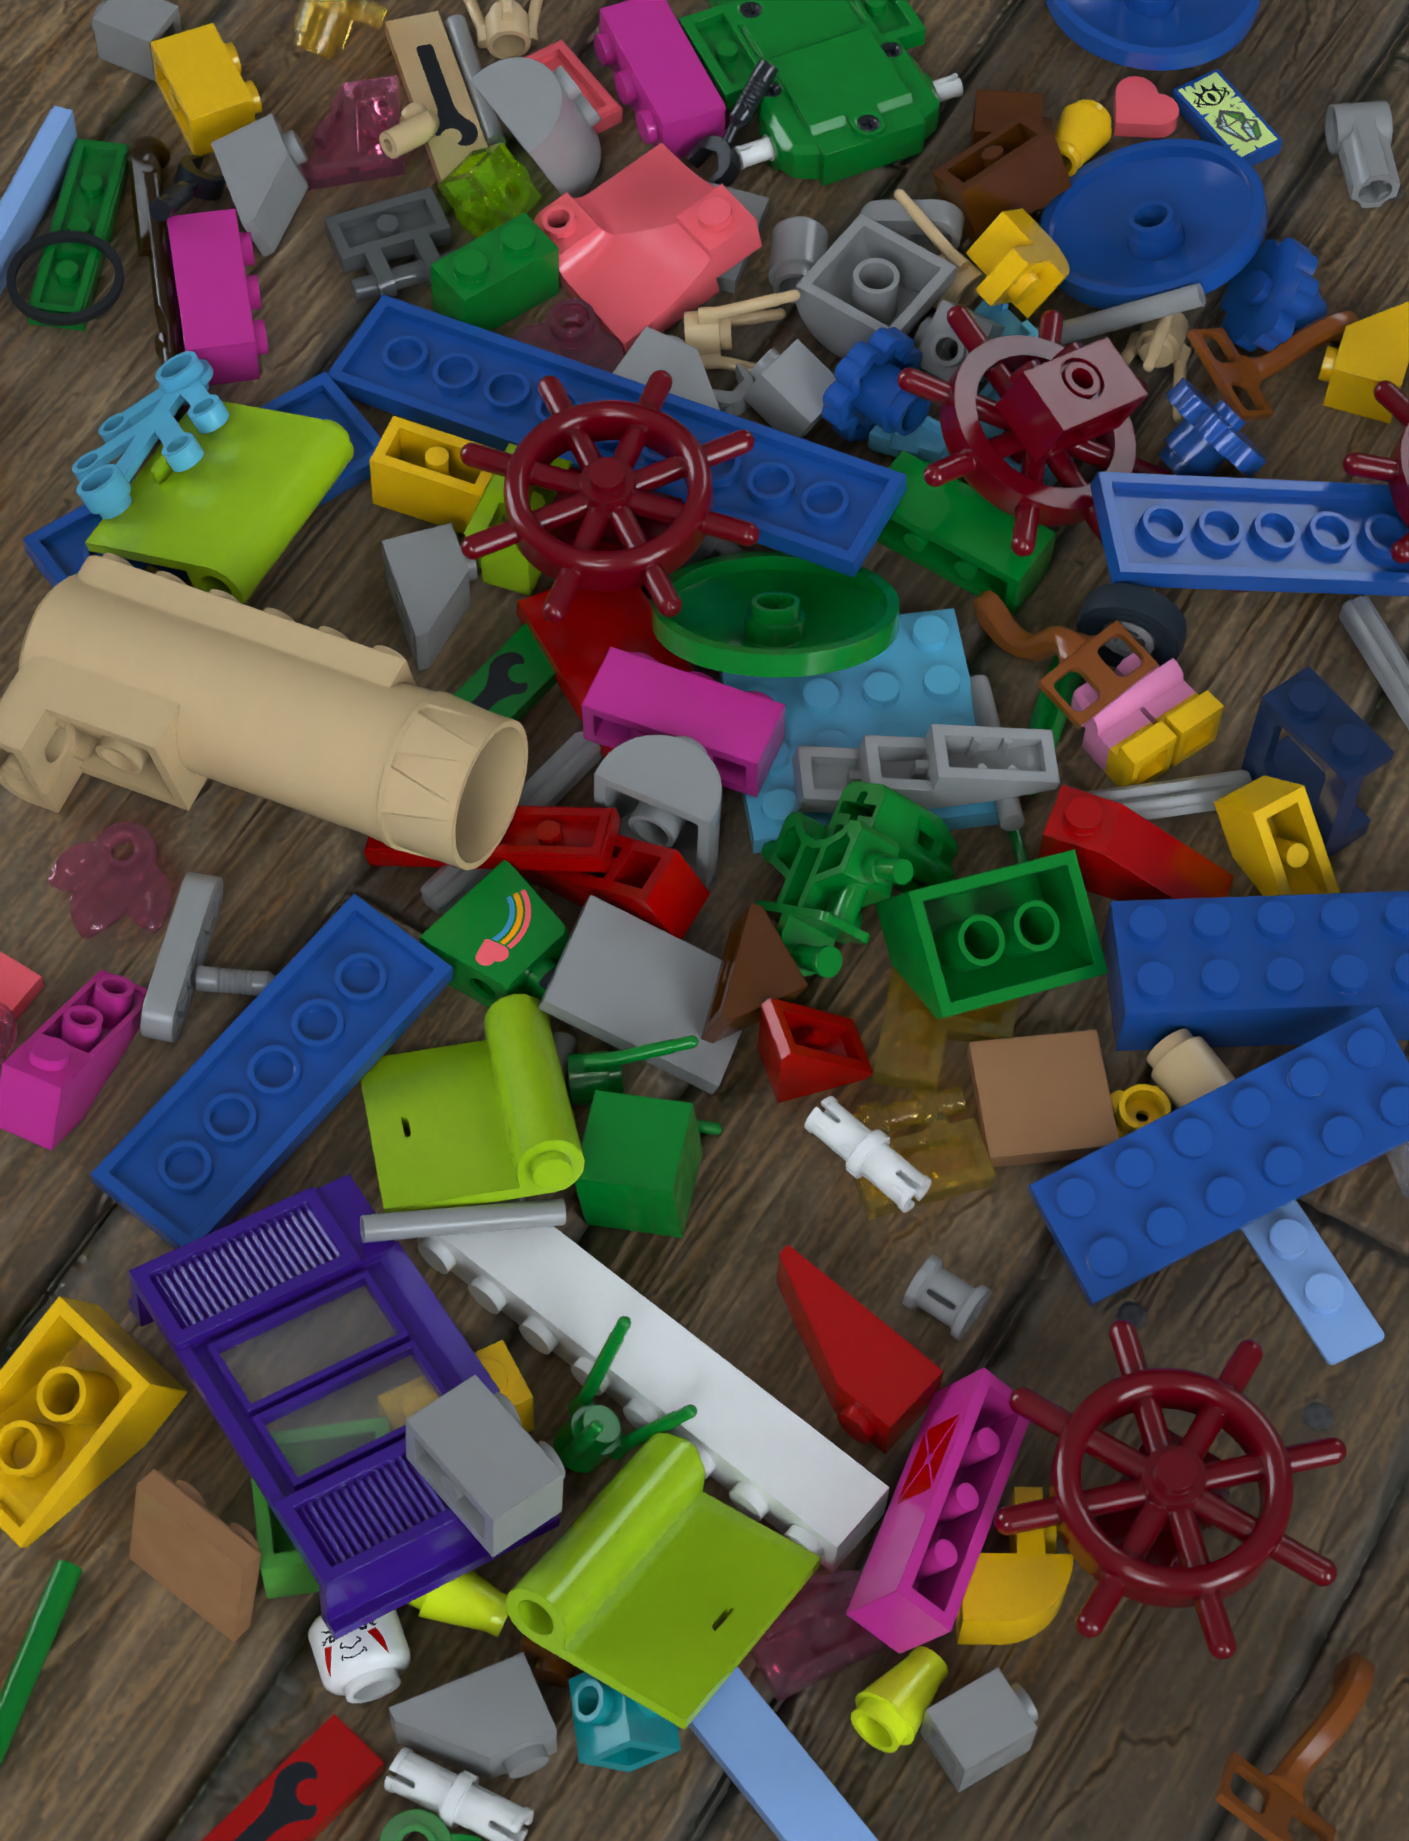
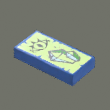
(1226, 117)

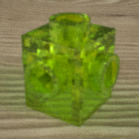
(488, 189)

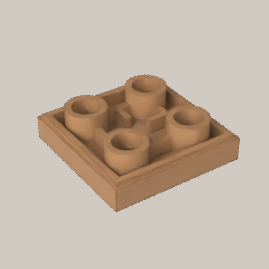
(1041, 1097)
(195, 1553)

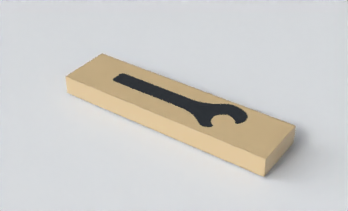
(434, 79)

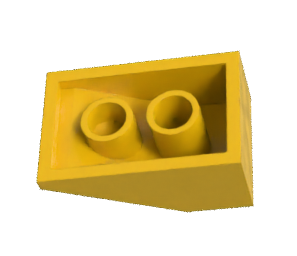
(72, 1413)

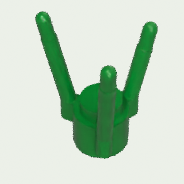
(604, 1072)
(595, 1430)

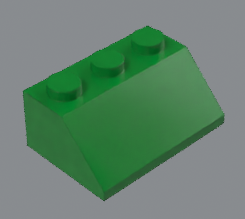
(994, 935)

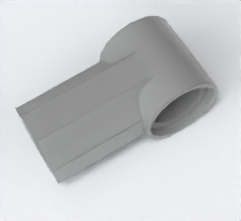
(1363, 141)

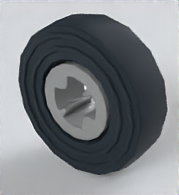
(1142, 612)

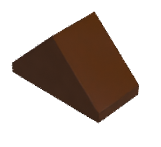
(750, 972)

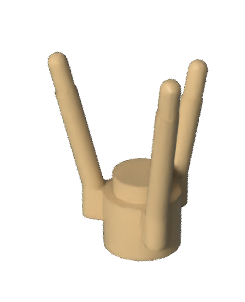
(506, 28)
(967, 275)
(711, 326)
(1159, 345)

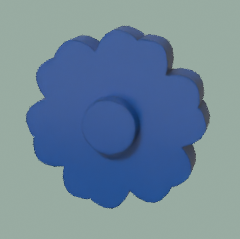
(1273, 296)
(868, 388)
(1207, 436)

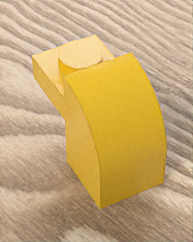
(1018, 261)
(1015, 1591)

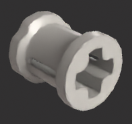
(946, 1297)

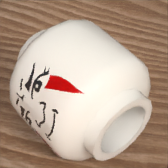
(363, 1662)

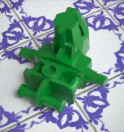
(837, 869)

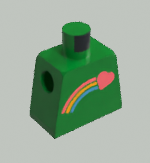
(499, 939)

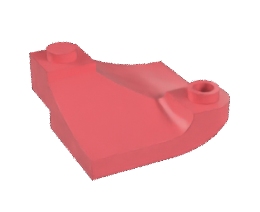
(648, 243)

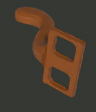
(1251, 371)
(1074, 651)
(1285, 1785)

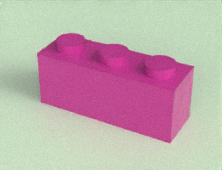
(659, 75)
(217, 294)
(644, 697)

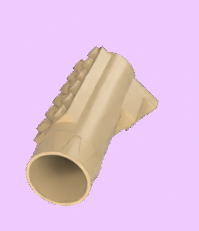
(190, 685)

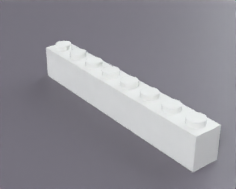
(743, 1434)

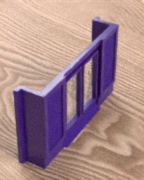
(310, 1369)

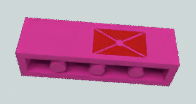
(939, 1513)

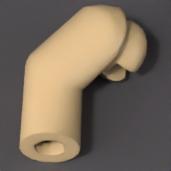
(415, 129)

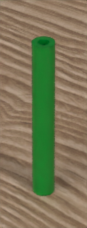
(35, 1648)

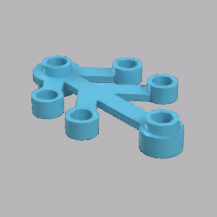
(136, 430)

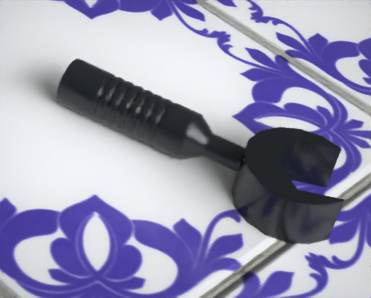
(739, 116)
(189, 183)

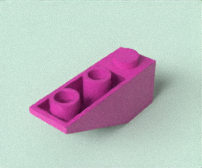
(69, 1059)

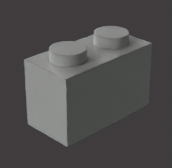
(485, 1464)

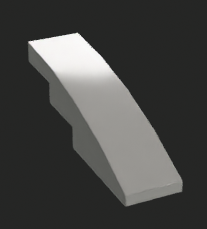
(937, 771)

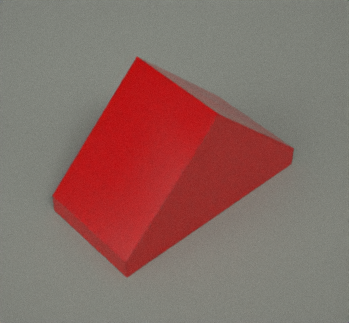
(808, 1050)

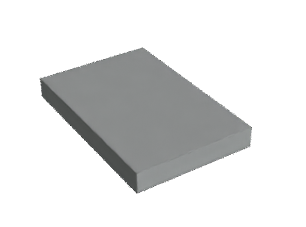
(639, 989)

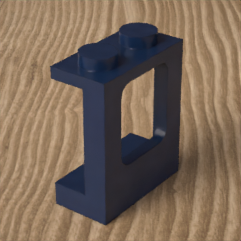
(1332, 737)

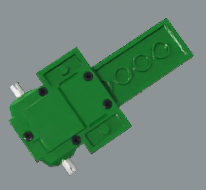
(842, 86)

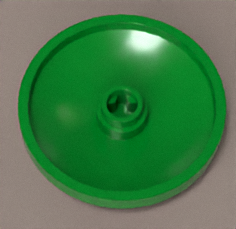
(777, 616)

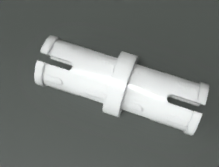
(867, 1154)
(457, 1798)

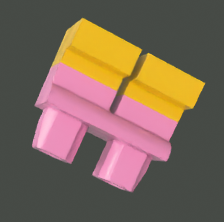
(1148, 725)

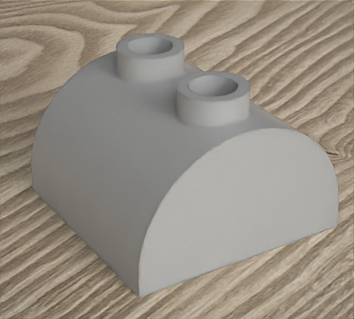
(546, 118)
(870, 283)
(665, 796)

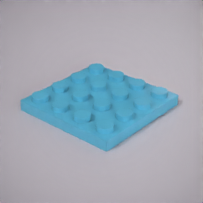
(897, 693)

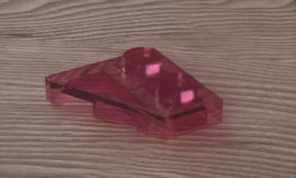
(349, 137)
(814, 1636)

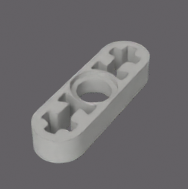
(180, 955)

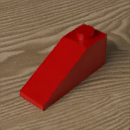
(1126, 854)
(641, 880)
(865, 1367)

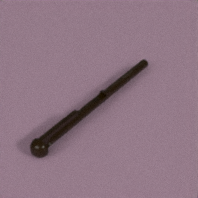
(145, 160)

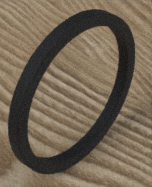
(65, 237)

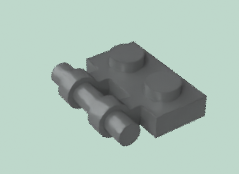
(387, 232)

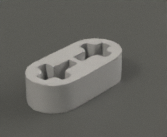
(942, 214)

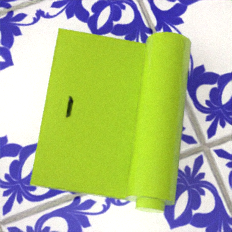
(235, 506)
(480, 1116)
(652, 1576)

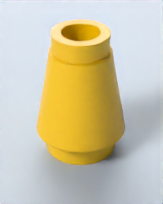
(1082, 132)

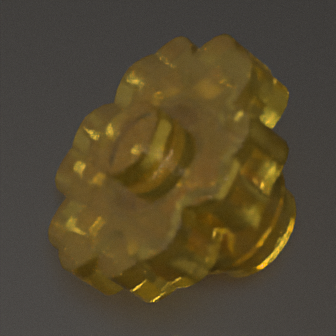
(325, 24)

